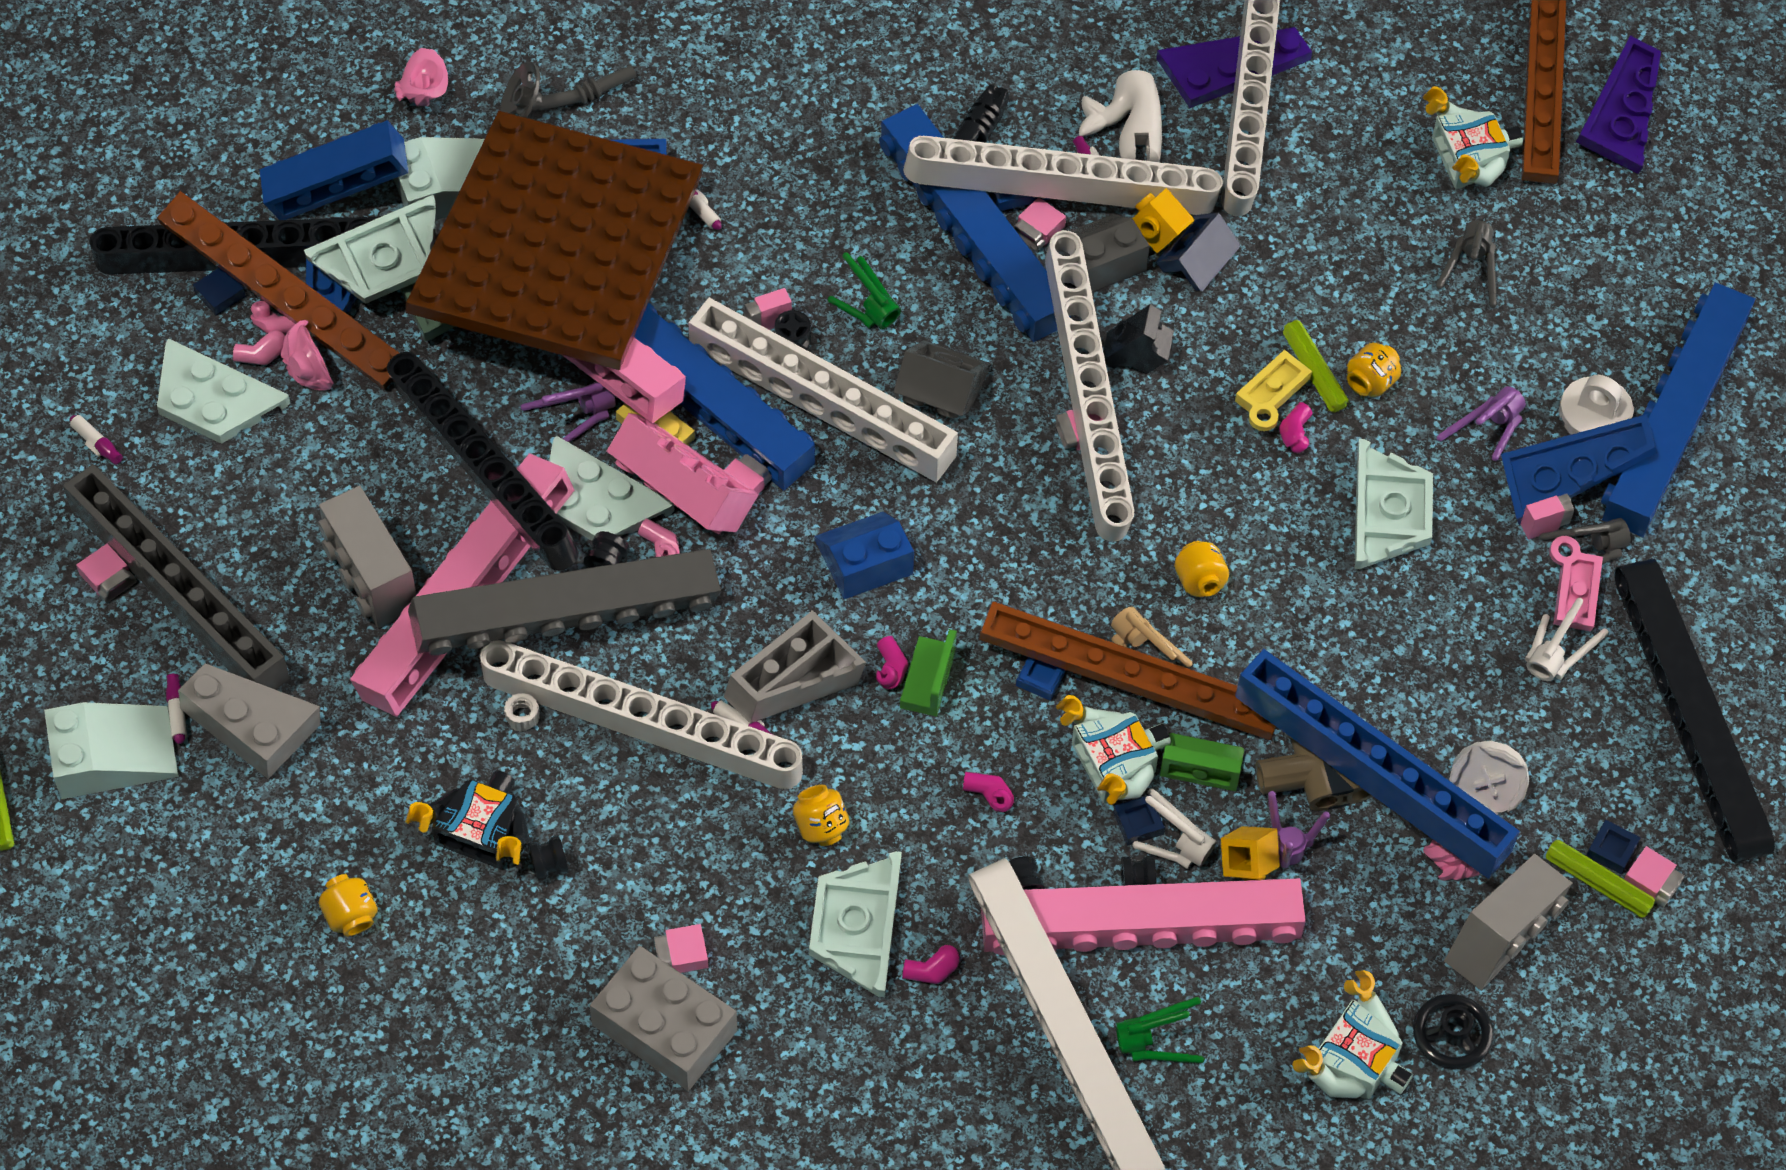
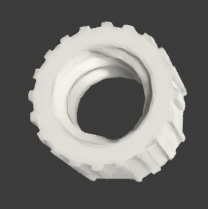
(521, 723)

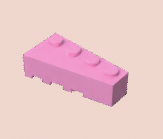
(681, 475)

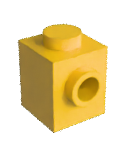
(1161, 219)
(1250, 853)

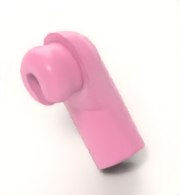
(268, 320)
(262, 352)
(663, 539)

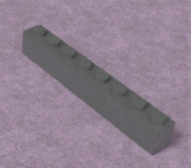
(174, 579)
(563, 601)

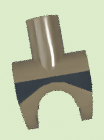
(1322, 783)

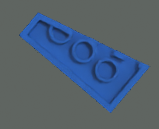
(1575, 461)

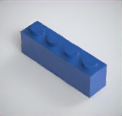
(334, 170)

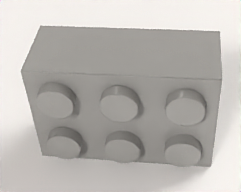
(366, 556)
(664, 1018)

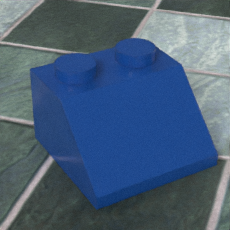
(866, 554)

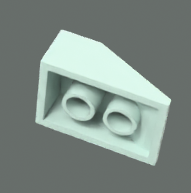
(437, 169)
(109, 746)

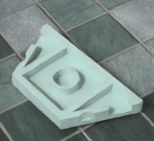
(380, 253)
(212, 395)
(603, 496)
(1391, 506)
(856, 921)

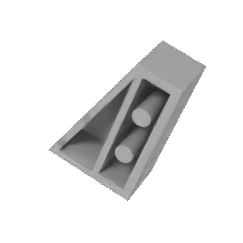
(794, 670)
(249, 717)
(1508, 920)

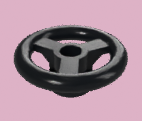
(1458, 1015)

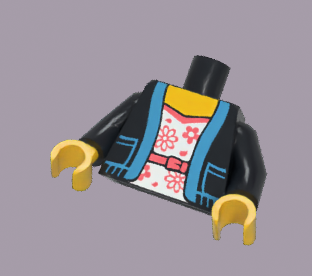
(477, 821)

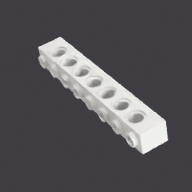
(824, 390)

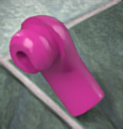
(1292, 428)
(895, 665)
(992, 788)
(934, 969)

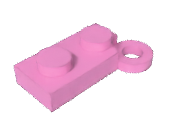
(1577, 579)

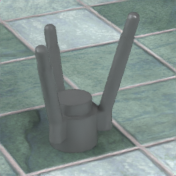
(1475, 244)
(1605, 536)

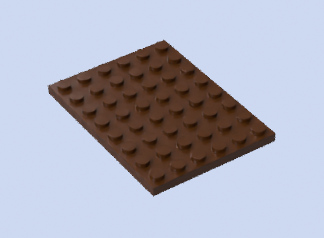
(556, 240)

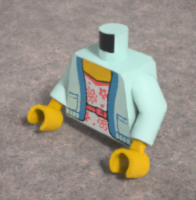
(1470, 141)
(1114, 749)
(1358, 1049)

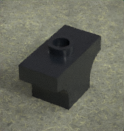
(1139, 341)

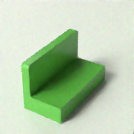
(928, 674)
(1202, 762)

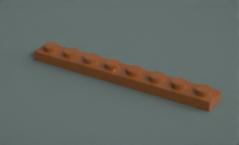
(1544, 91)
(278, 287)
(1121, 668)

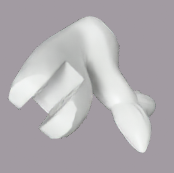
(1135, 93)

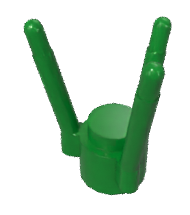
(879, 305)
(1136, 1033)

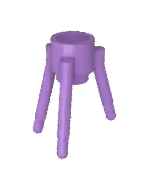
(592, 399)
(1501, 409)
(1291, 839)

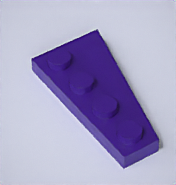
(1209, 67)
(1623, 108)

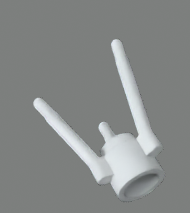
(1547, 659)
(1193, 843)

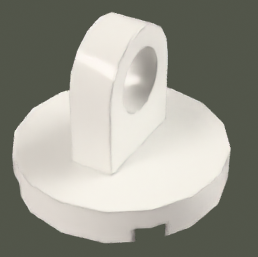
(1594, 403)
(1491, 775)

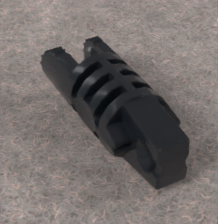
(984, 115)

